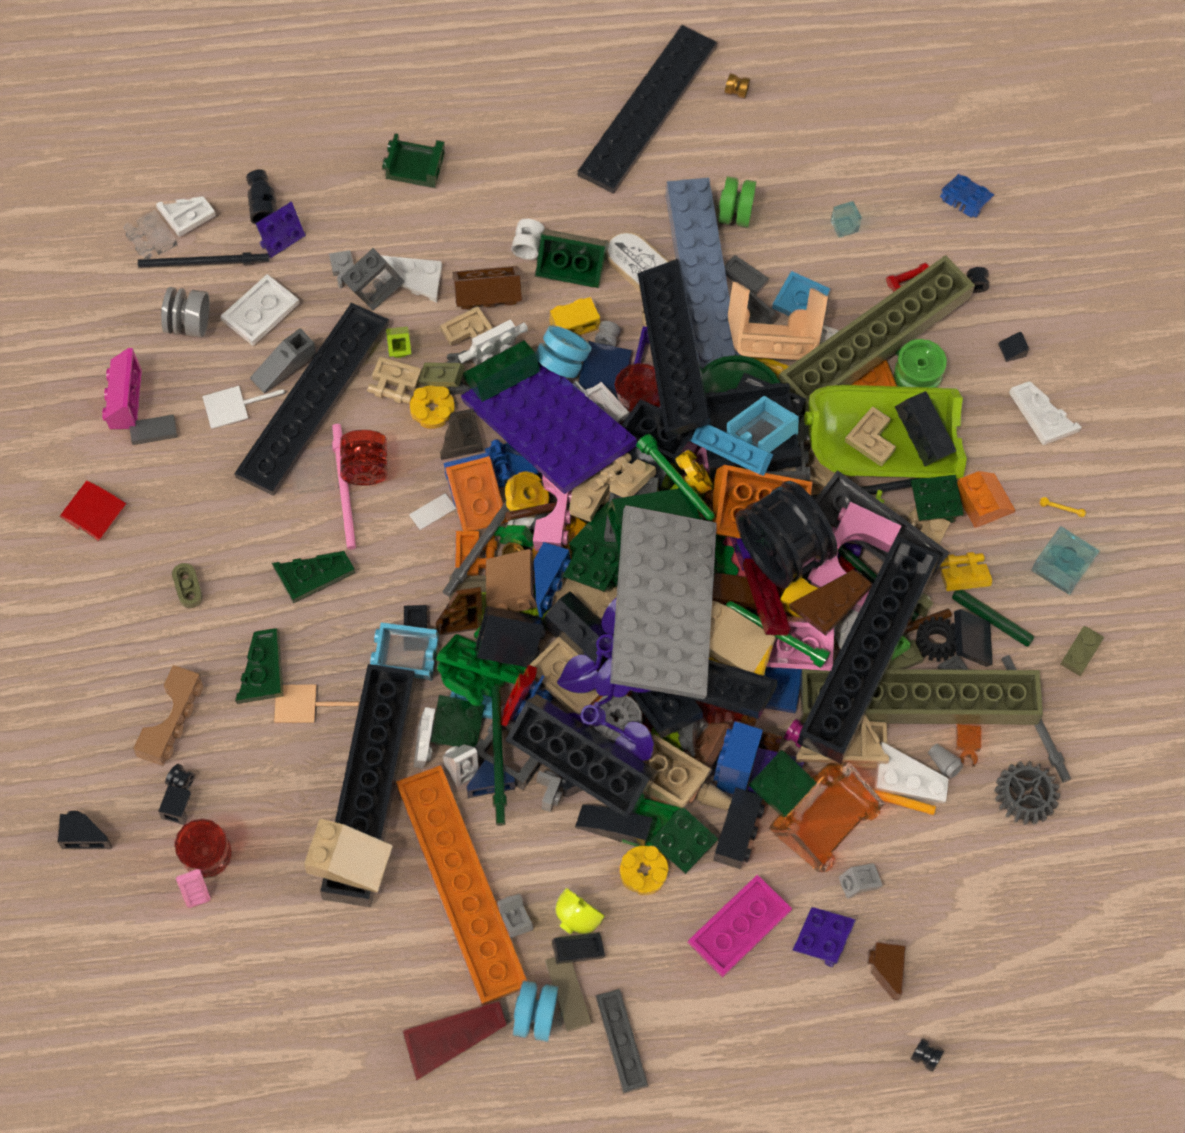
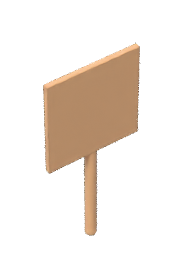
(299, 704)

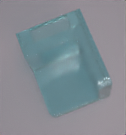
(846, 219)

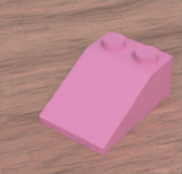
(788, 657)

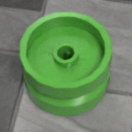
(735, 201)
(920, 364)

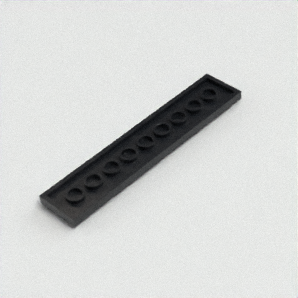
(647, 109)
(673, 349)
(312, 399)

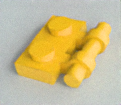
(966, 576)

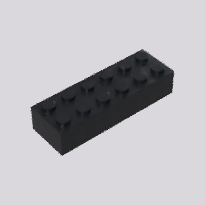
(842, 491)
(581, 756)

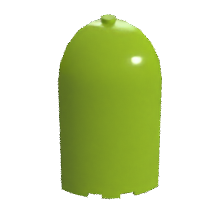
(839, 408)

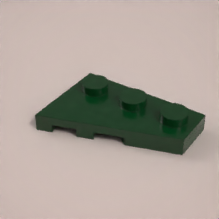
(311, 575)
(263, 669)

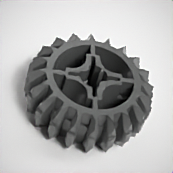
(1043, 807)

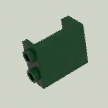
(413, 162)

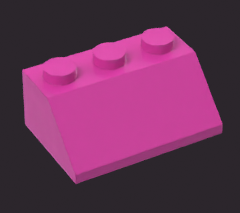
(122, 391)

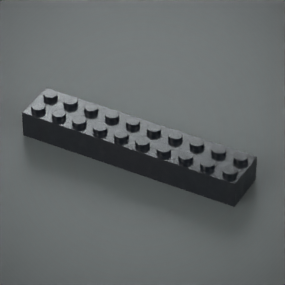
(868, 650)
(373, 765)

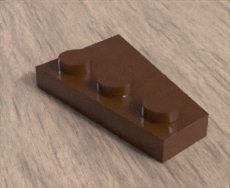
(832, 601)

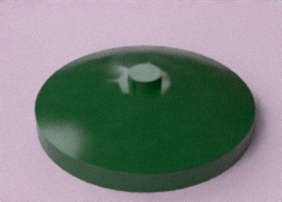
(728, 370)

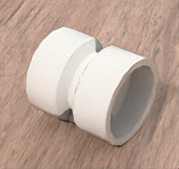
(527, 239)

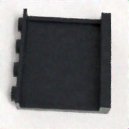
(784, 456)

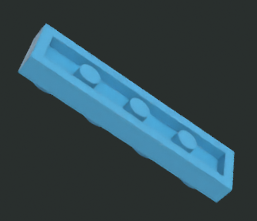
(732, 448)

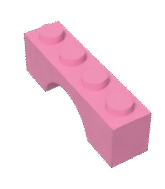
(553, 526)

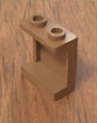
(511, 581)

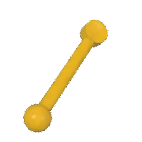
(1045, 502)

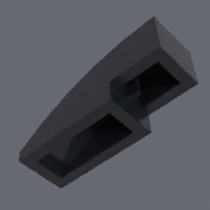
(612, 825)

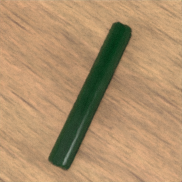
(993, 617)

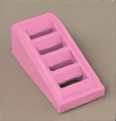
(193, 888)

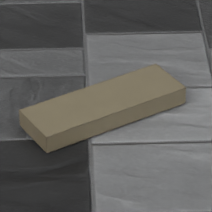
(569, 995)

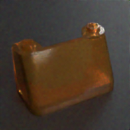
(827, 814)

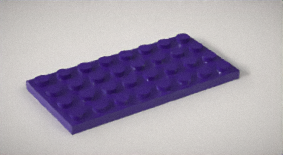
(554, 427)

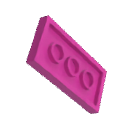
(739, 926)

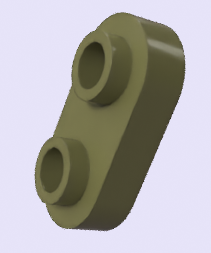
(188, 586)

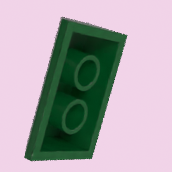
(571, 258)
(502, 371)

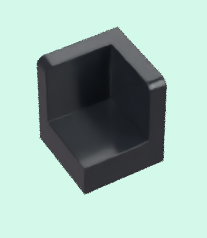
(174, 805)

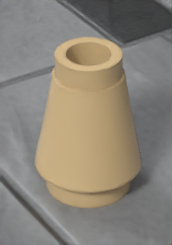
(713, 796)

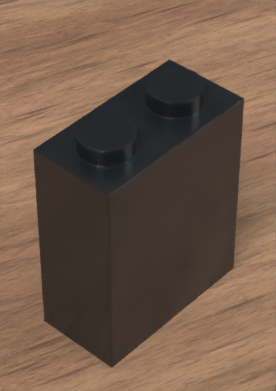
(509, 637)

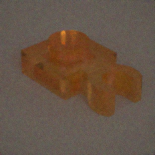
(968, 740)

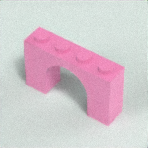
(859, 525)

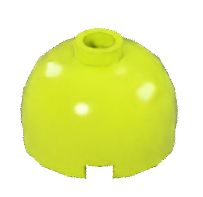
(576, 913)

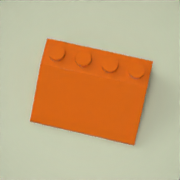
(737, 489)

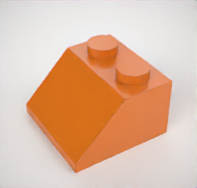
(983, 498)

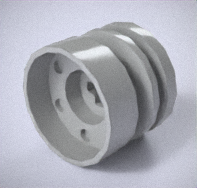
(185, 312)
(623, 708)

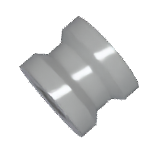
(607, 333)

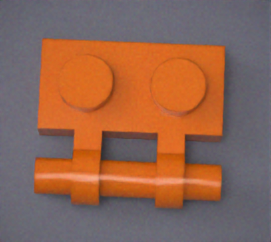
(465, 542)

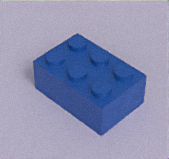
(737, 757)

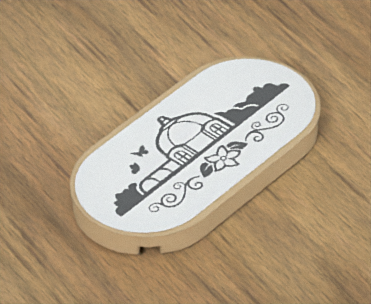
(632, 254)

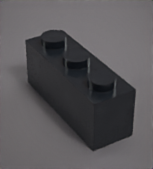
(925, 428)
(739, 828)

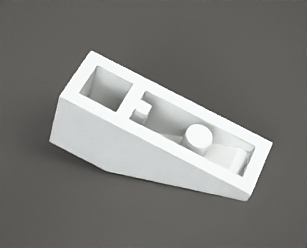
(461, 763)

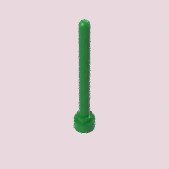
(648, 445)
(817, 655)

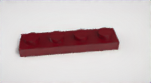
(766, 600)

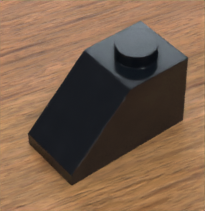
(79, 832)

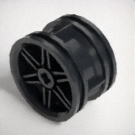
(786, 534)

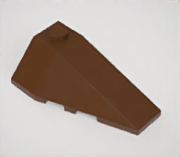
(461, 613)

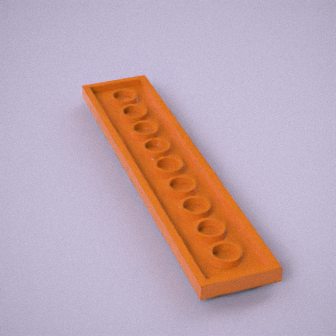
(461, 885)

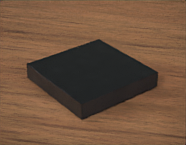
(973, 638)

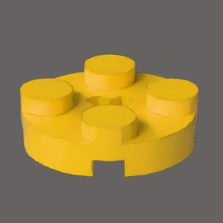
(427, 395)
(696, 474)
(515, 491)
(637, 881)

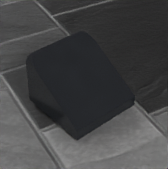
(1014, 347)

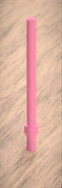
(344, 491)

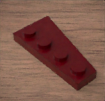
(448, 1037)

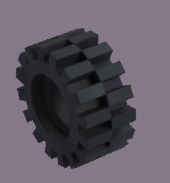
(936, 650)

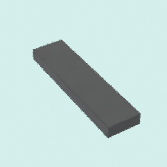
(621, 1041)

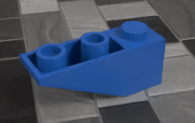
(549, 570)

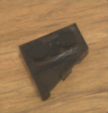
(461, 436)

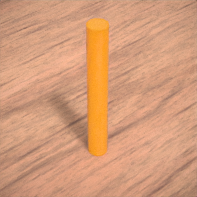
(906, 802)

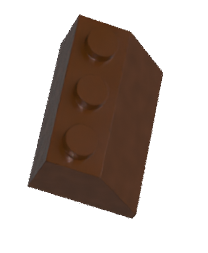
(487, 287)

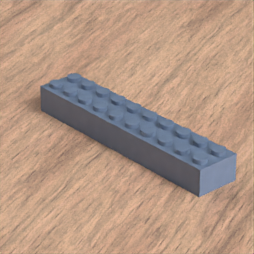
(702, 264)

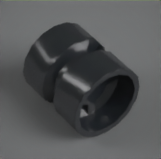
(261, 202)

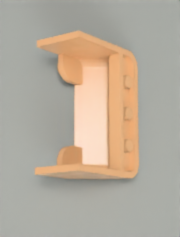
(772, 340)

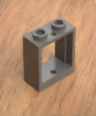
(521, 778)

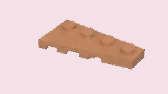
(707, 748)

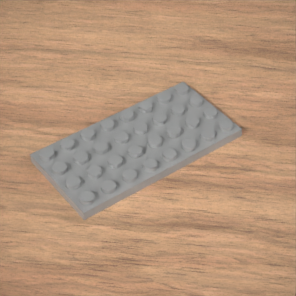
(664, 603)

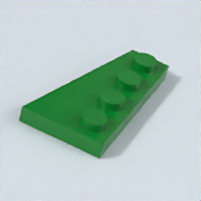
(461, 653)

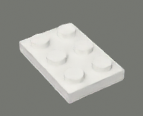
(260, 310)

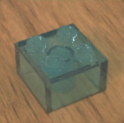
(1065, 560)

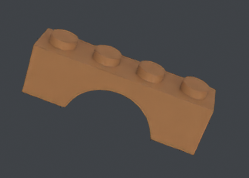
(157, 742)

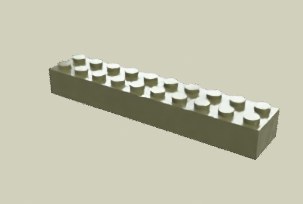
(880, 330)
(944, 696)

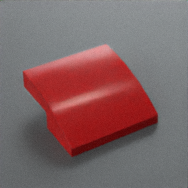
(92, 510)
(518, 694)

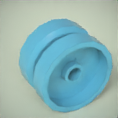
(562, 351)
(533, 1010)

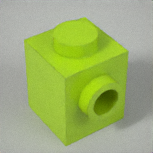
(398, 342)

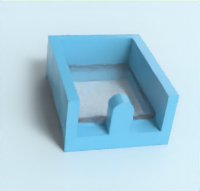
(764, 424)
(406, 649)

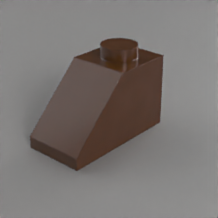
(888, 967)

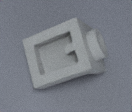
(860, 879)

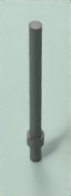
(459, 574)
(1055, 757)

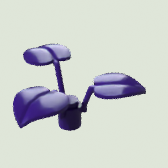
(580, 671)
(636, 737)

